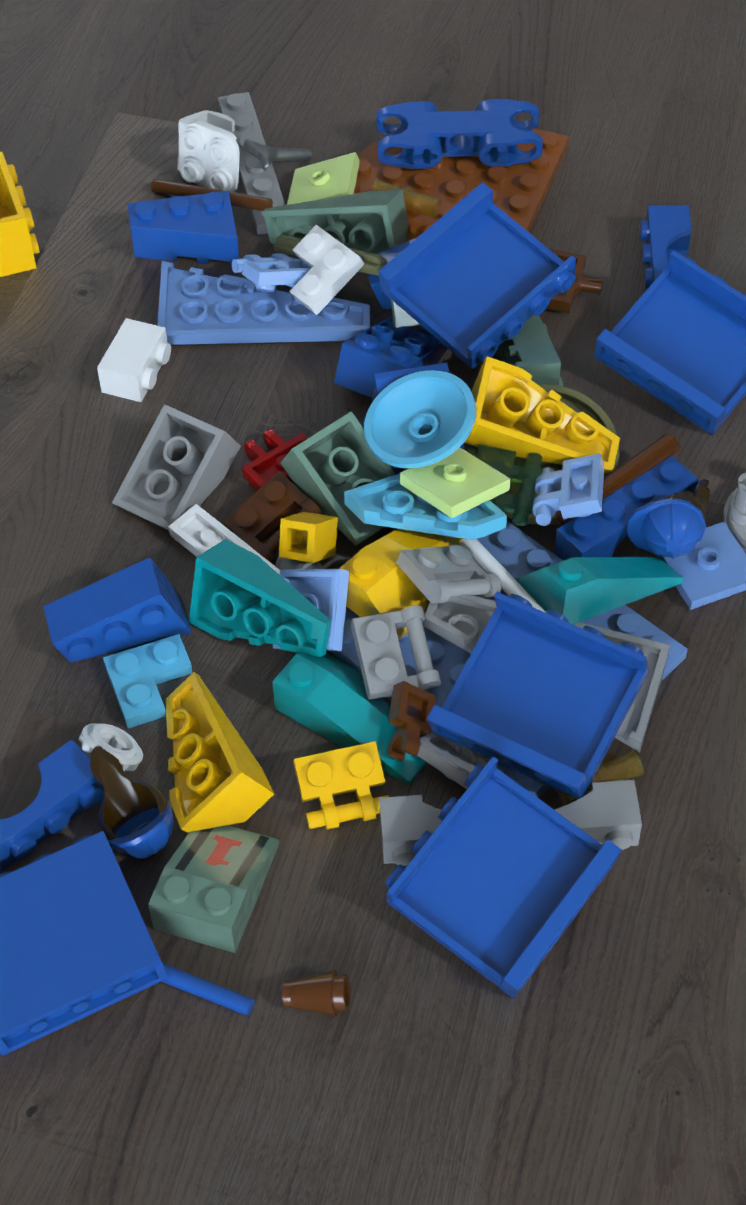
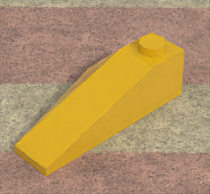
(528, 419)
(377, 581)
(211, 765)

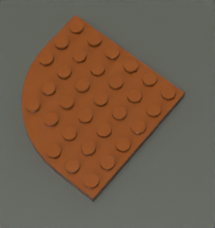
(516, 188)

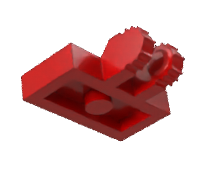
(266, 465)

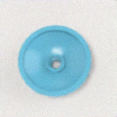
(420, 419)

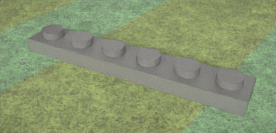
(253, 177)

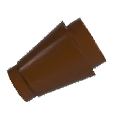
(318, 993)

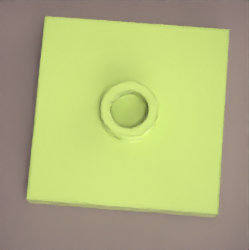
(325, 179)
(455, 483)

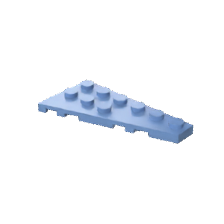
(233, 310)

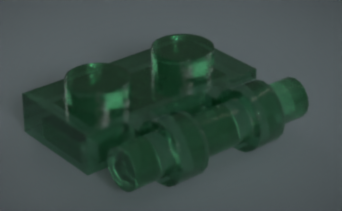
(504, 462)

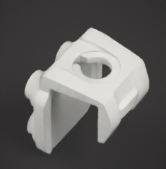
(209, 150)

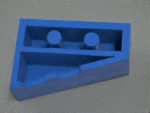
(185, 227)
(117, 613)

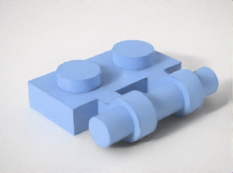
(272, 270)
(579, 488)

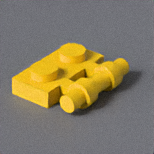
(337, 773)

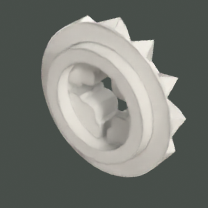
(114, 741)

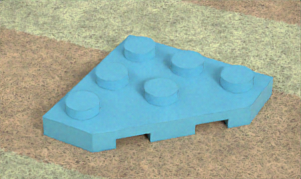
(394, 506)

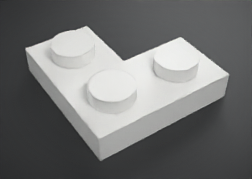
(330, 271)

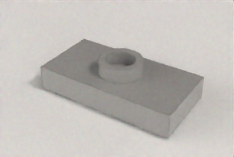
(450, 758)

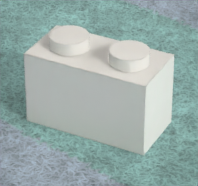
(134, 360)

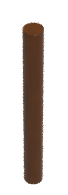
(236, 199)

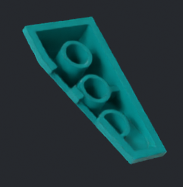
(596, 585)
(248, 600)
(334, 703)

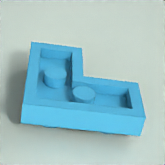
(137, 673)

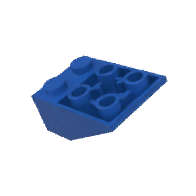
(384, 350)

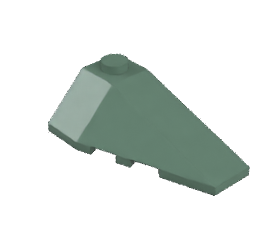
(359, 221)

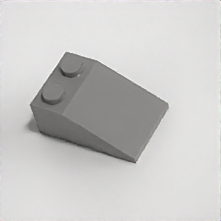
(175, 467)

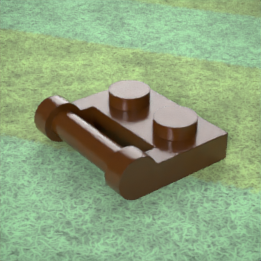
(264, 511)

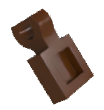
(409, 713)

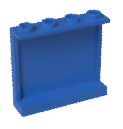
(475, 277)
(684, 343)
(542, 695)
(499, 878)
(69, 942)

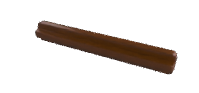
(636, 466)

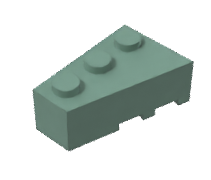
(533, 352)

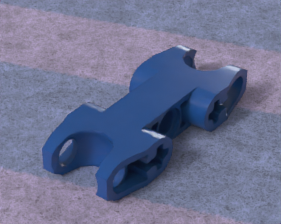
(432, 134)

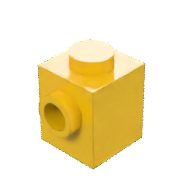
(308, 537)

